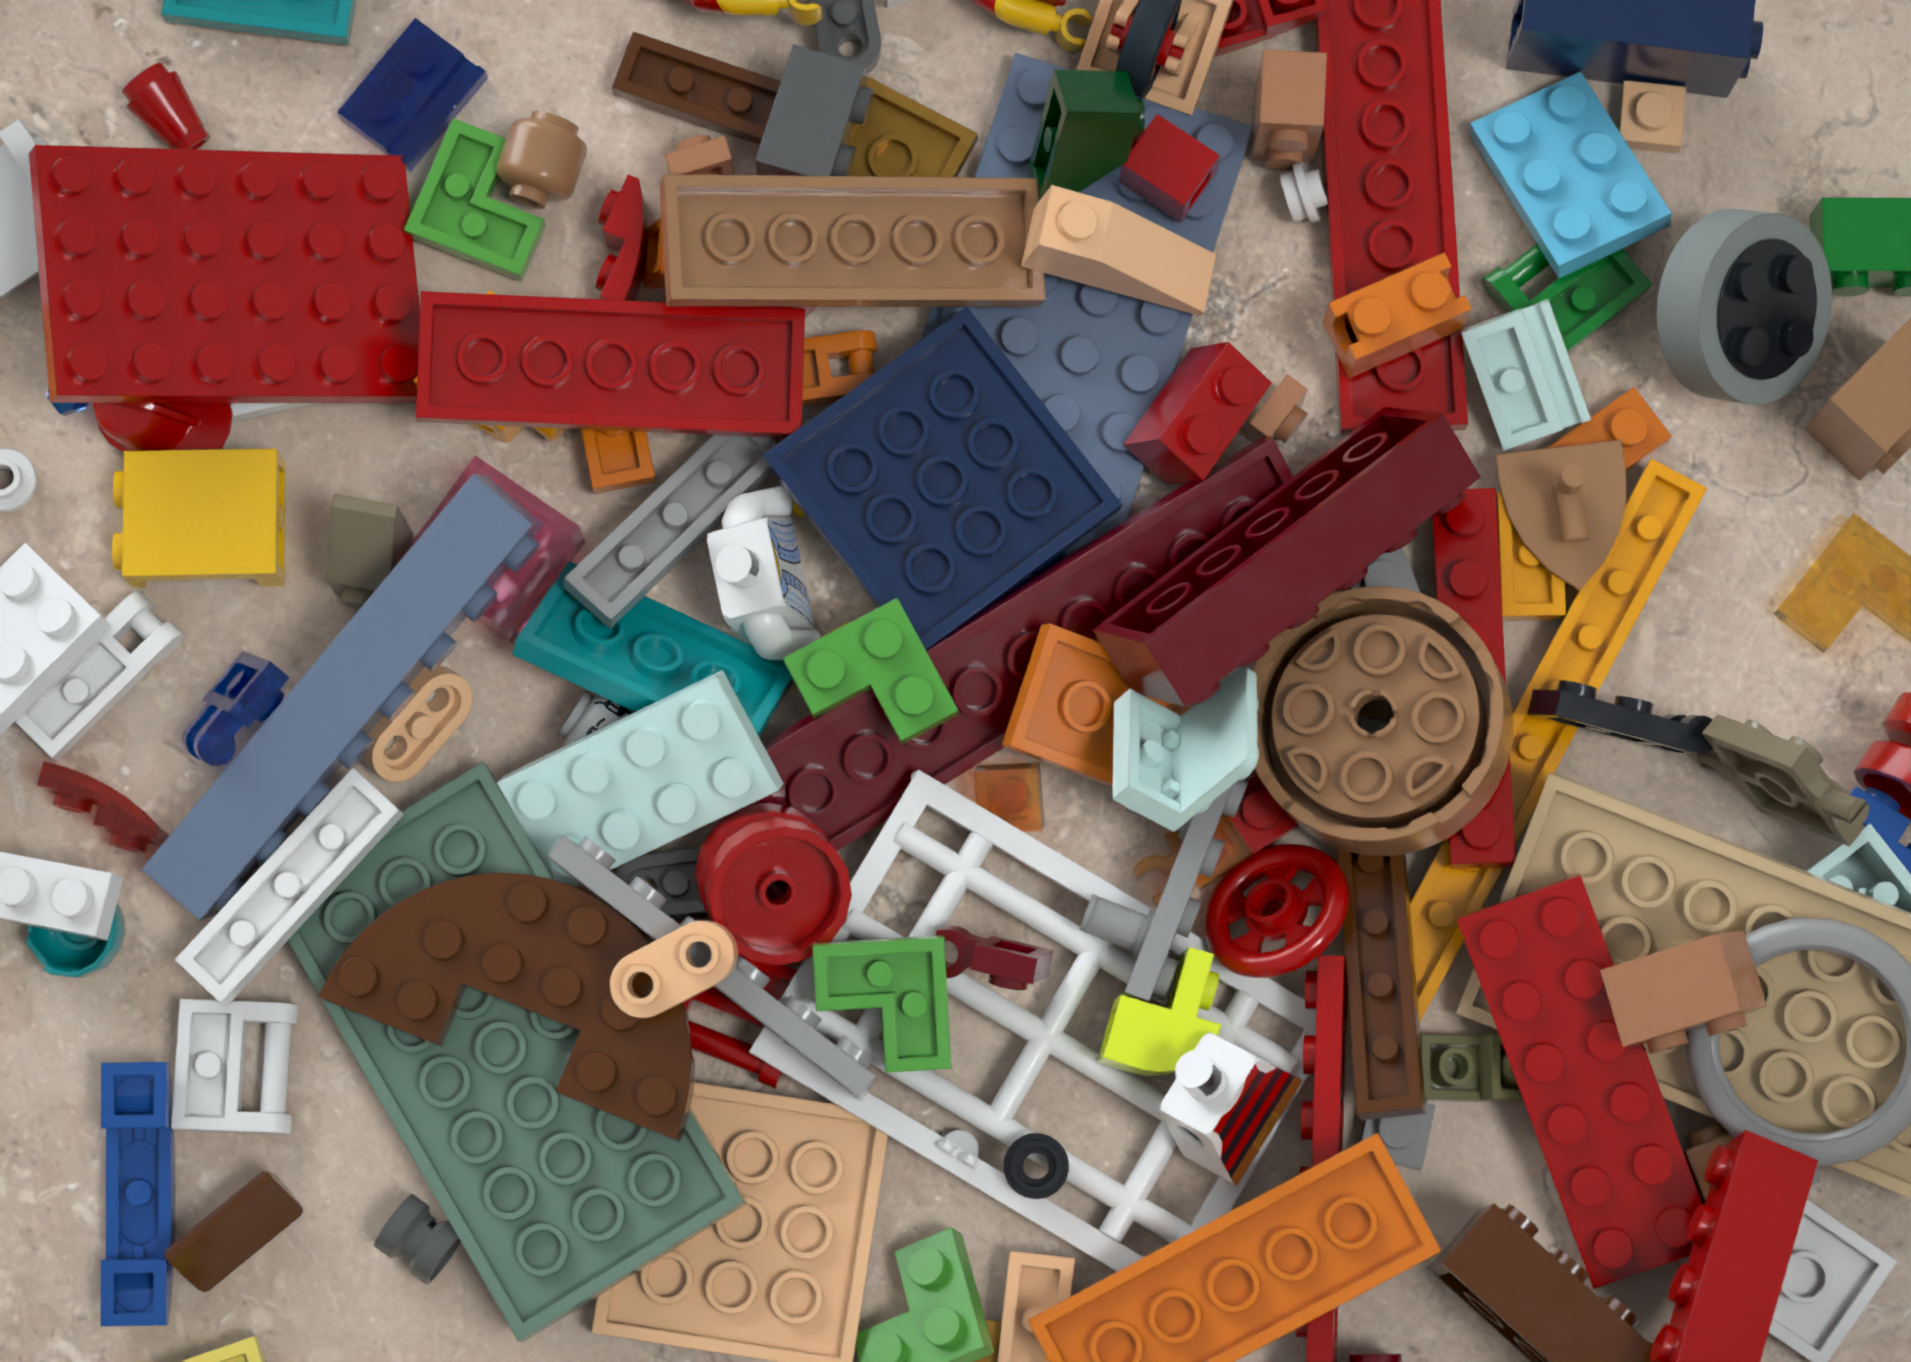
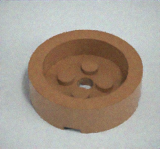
(1421, 771)

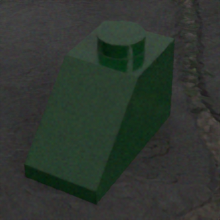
(1085, 128)

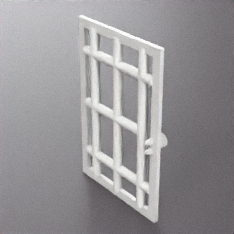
(1044, 1035)

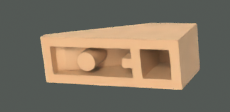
(1116, 251)

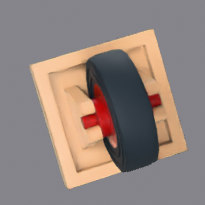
(1159, 45)

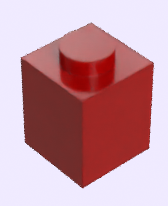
(1168, 168)

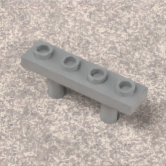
(1154, 933)

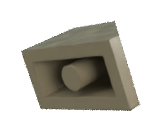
(363, 546)

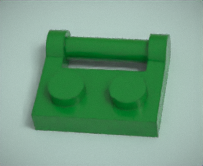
(1579, 300)

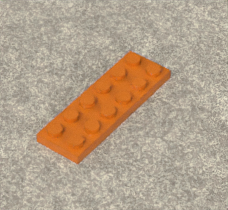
(1251, 1270)

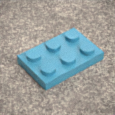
(1570, 174)

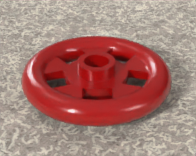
(1276, 911)

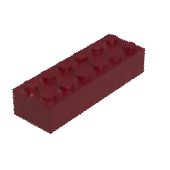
(1288, 555)

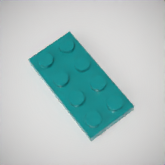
(646, 654)

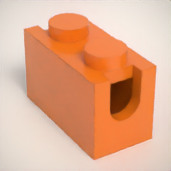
(1395, 316)

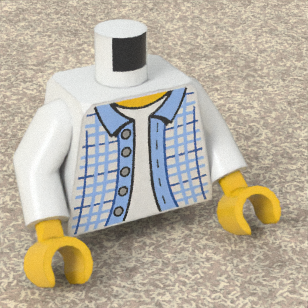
(763, 574)

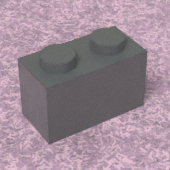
(814, 116)

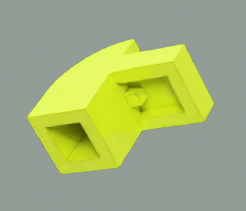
(1154, 1038)

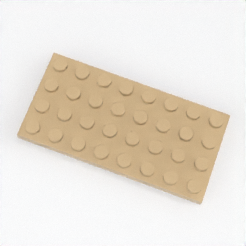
(1830, 1027)

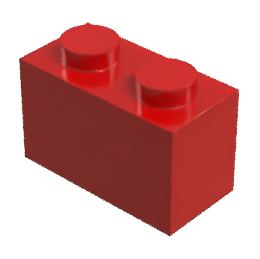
(1197, 413)

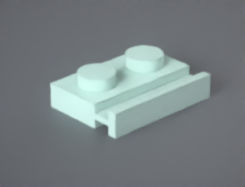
(1525, 374)

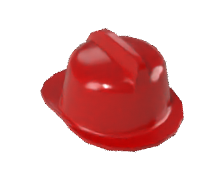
(164, 425)

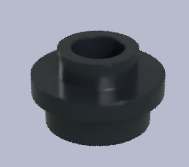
(1043, 1186)

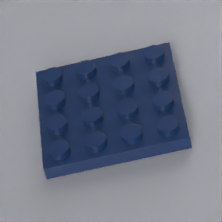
(942, 480)

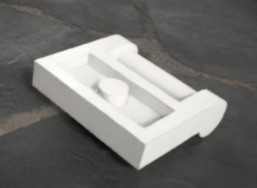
(213, 1063)

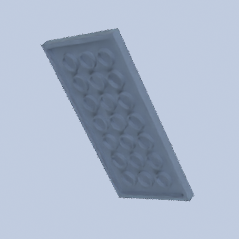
(1086, 349)

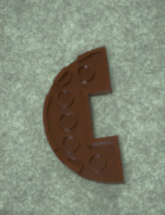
(538, 950)

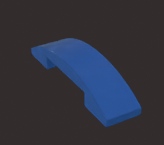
(138, 1193)

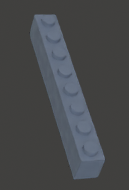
(345, 695)

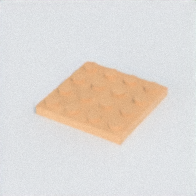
(788, 1265)

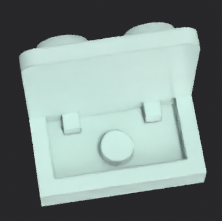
(1180, 764)

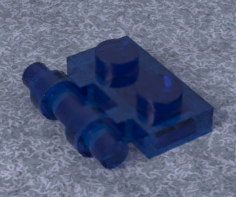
(241, 695)

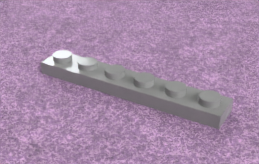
(744, 986)

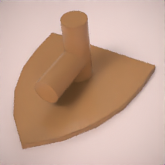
(1566, 504)

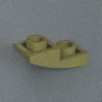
(1467, 1069)

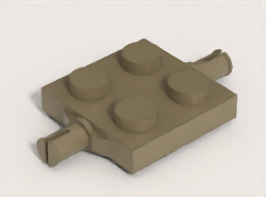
(1783, 778)

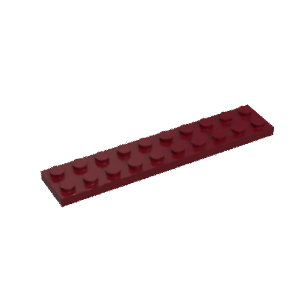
(848, 762)

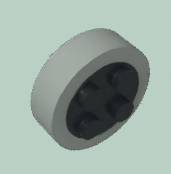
(1744, 306)

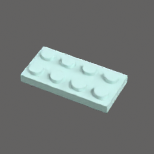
(645, 776)

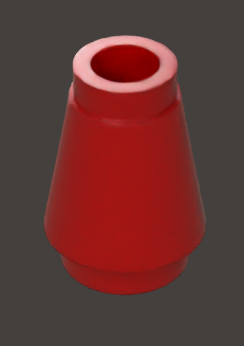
(165, 108)

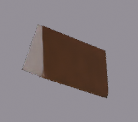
(234, 1231)

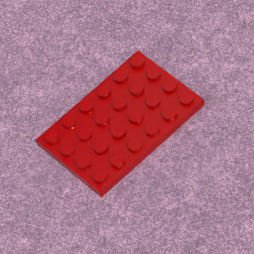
(225, 276)

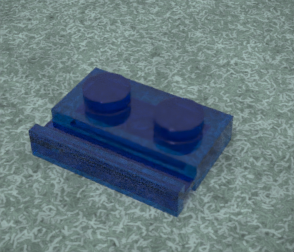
(412, 94)

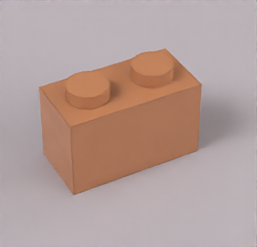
(1288, 107)
(1684, 989)

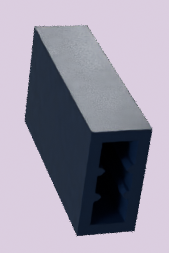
(1645, 41)

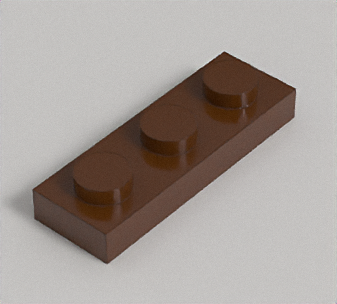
(695, 87)

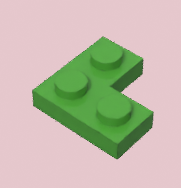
(458, 210)
(880, 655)
(901, 978)
(943, 1304)

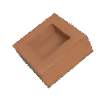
(700, 157)
(1280, 413)

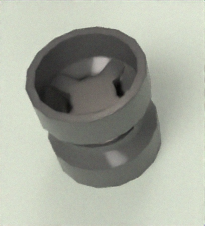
(417, 1237)

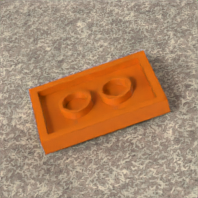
(1069, 705)

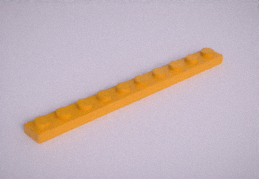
(1578, 653)

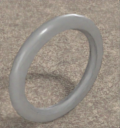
(1839, 1145)

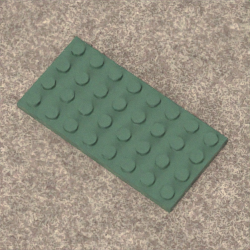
(532, 1182)

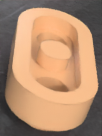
(420, 726)
(672, 969)

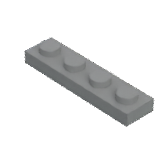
(667, 525)

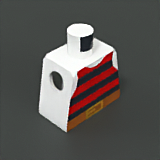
(1225, 1105)

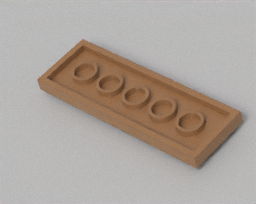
(848, 241)

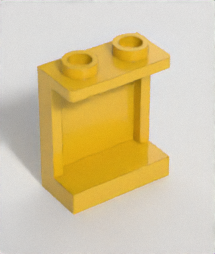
(201, 516)

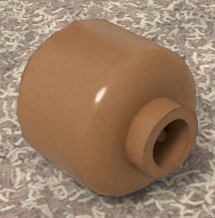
(541, 159)

